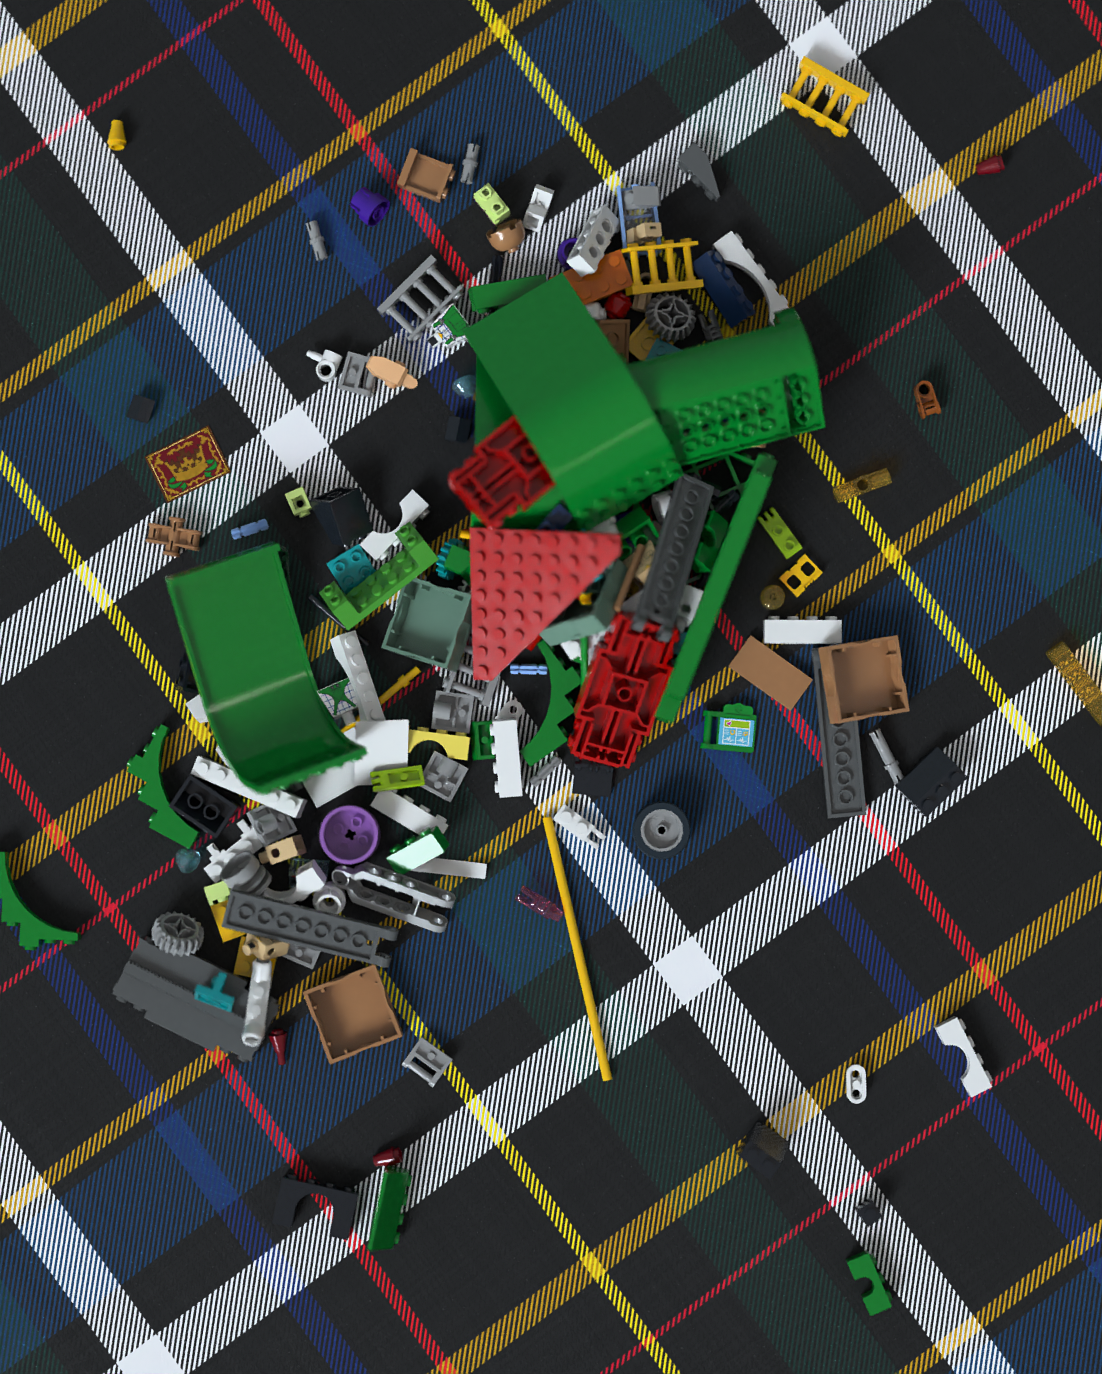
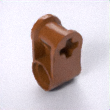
(927, 400)

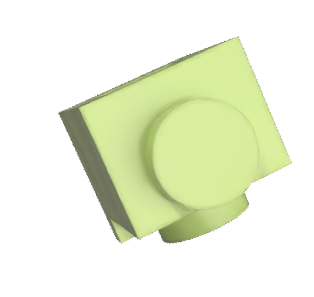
(298, 495)
(217, 891)

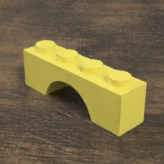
(455, 745)

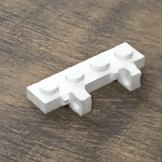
(248, 842)

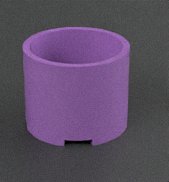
(334, 832)

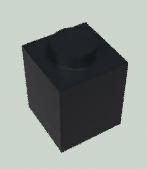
(868, 1212)

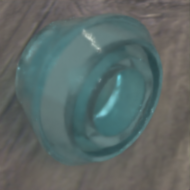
(465, 386)
(187, 860)

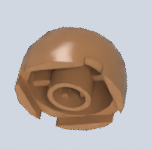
(508, 236)

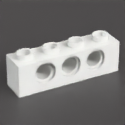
(593, 241)

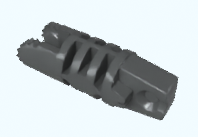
(712, 332)

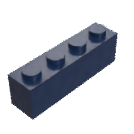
(723, 288)

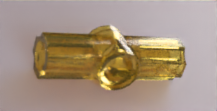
(873, 481)

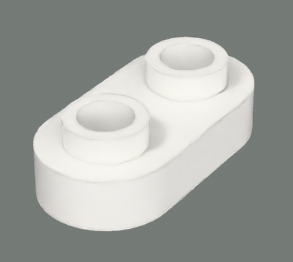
(505, 713)
(856, 1083)

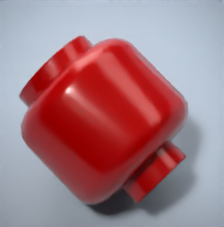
(618, 305)

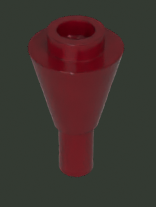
(278, 1041)

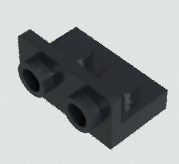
(185, 680)

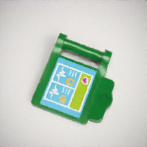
(734, 729)

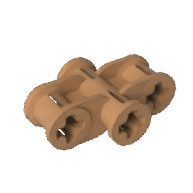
(174, 536)

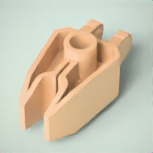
(391, 372)

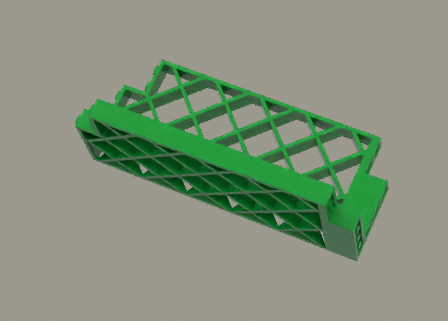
(734, 540)

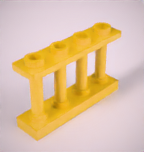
(840, 86)
(655, 284)

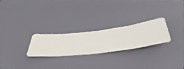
(453, 867)

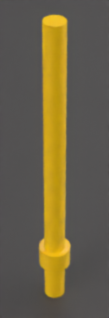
(403, 681)

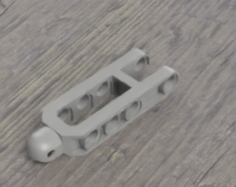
(411, 913)

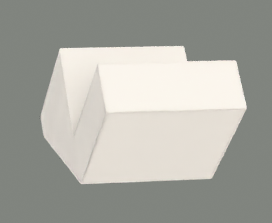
(538, 208)

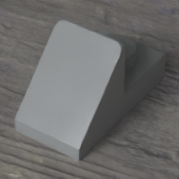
(641, 198)

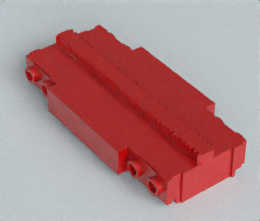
(502, 476)
(621, 692)

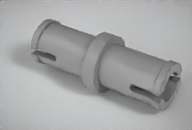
(470, 163)
(316, 240)

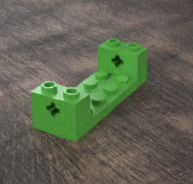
(384, 582)

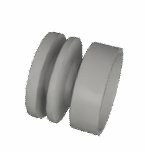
(246, 874)

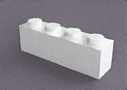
(802, 631)
(507, 757)
(407, 813)

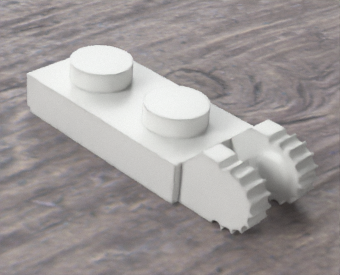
(577, 825)

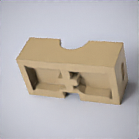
(643, 233)

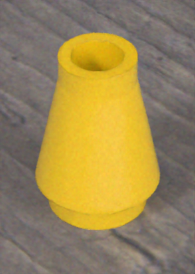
(116, 136)

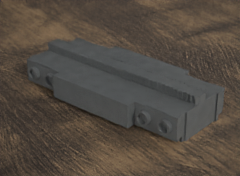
(167, 988)

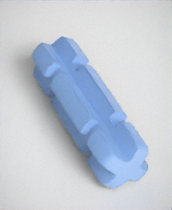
(249, 529)
(528, 668)

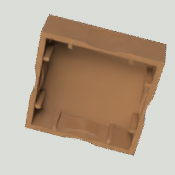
(863, 679)
(353, 1013)

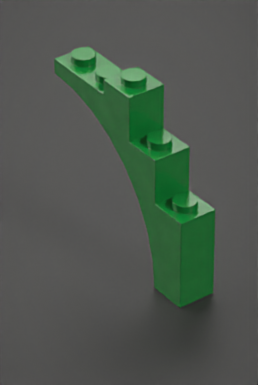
(560, 707)
(148, 768)
(16, 911)

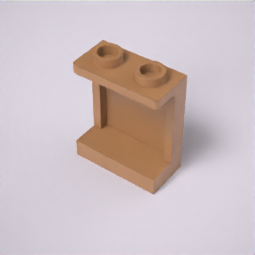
(426, 176)

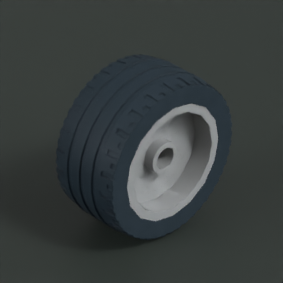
(661, 815)

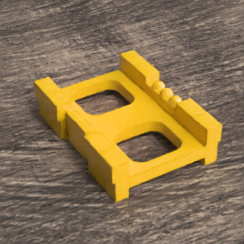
(805, 580)

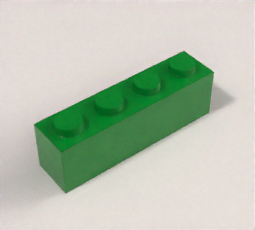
(502, 293)

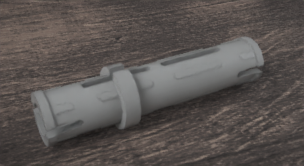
(886, 755)

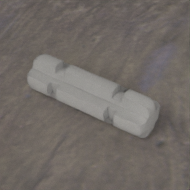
(536, 779)

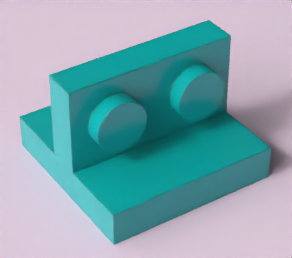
(214, 995)

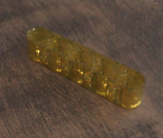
(1077, 679)

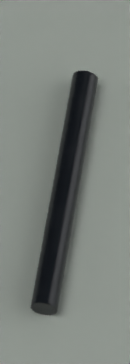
(326, 610)

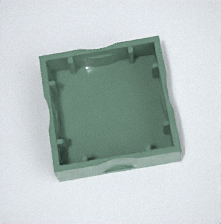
(585, 620)
(430, 624)

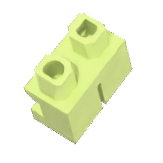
(491, 204)

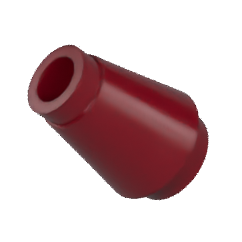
(990, 165)
(389, 1157)

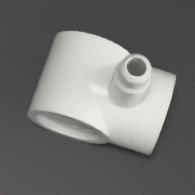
(328, 359)

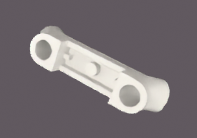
(257, 1002)

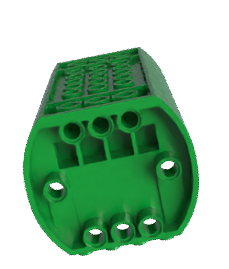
(729, 378)

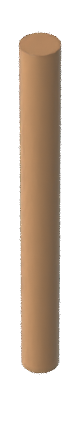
(629, 577)

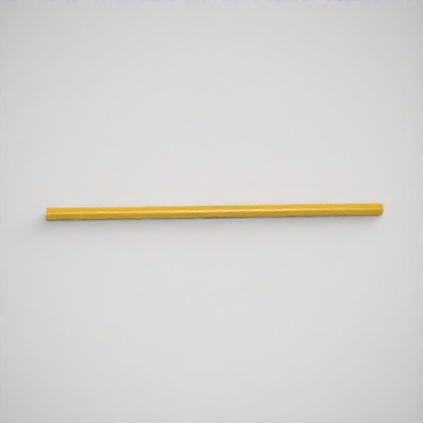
(577, 948)

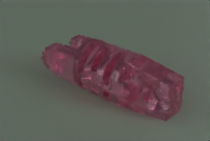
(539, 904)

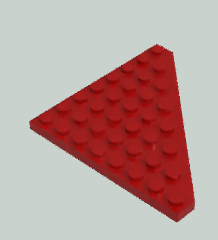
(524, 583)

